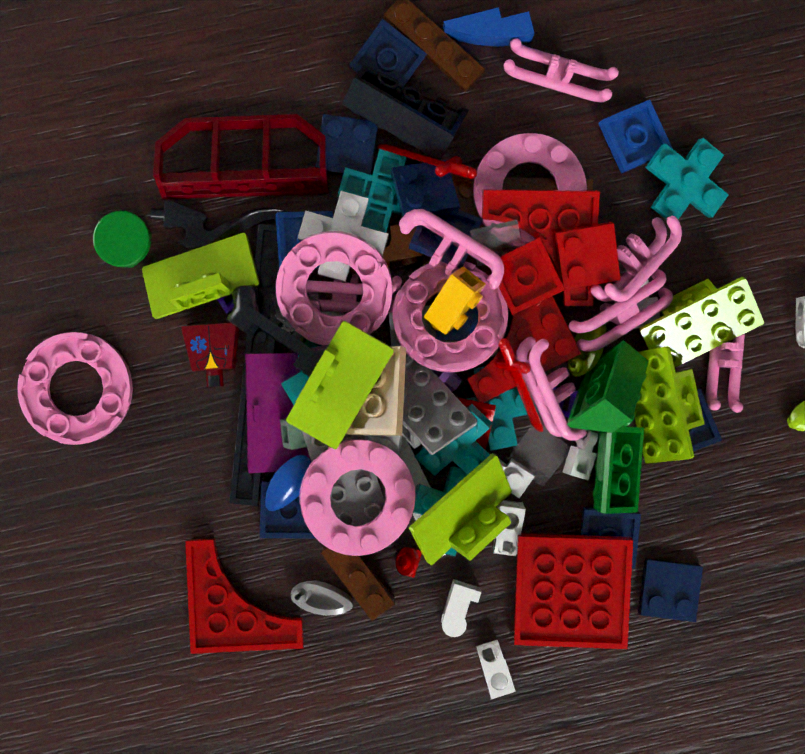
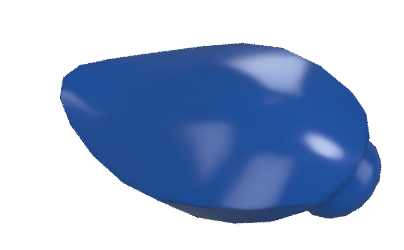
(286, 483)

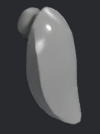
(321, 598)

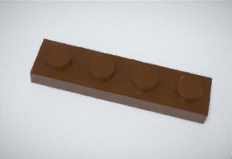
(435, 43)

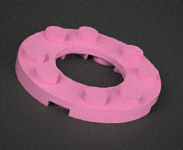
(527, 149)
(330, 247)
(447, 355)
(36, 378)
(318, 485)

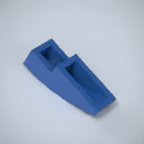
(490, 29)

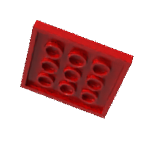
(573, 591)

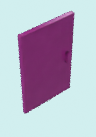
(271, 404)

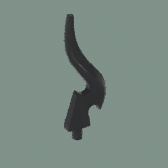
(193, 223)

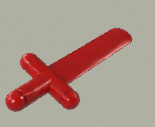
(452, 165)
(516, 368)

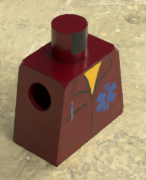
(212, 349)

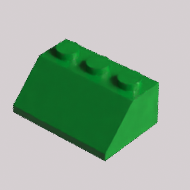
(610, 391)
(618, 470)

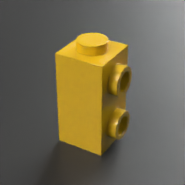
(454, 301)

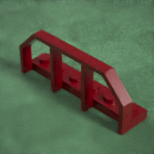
(240, 183)

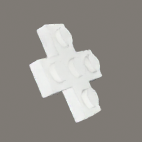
(347, 218)

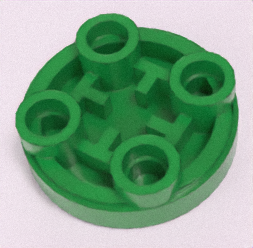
(122, 239)

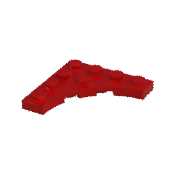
(541, 215)
(539, 322)
(225, 619)

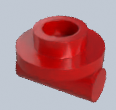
(408, 561)

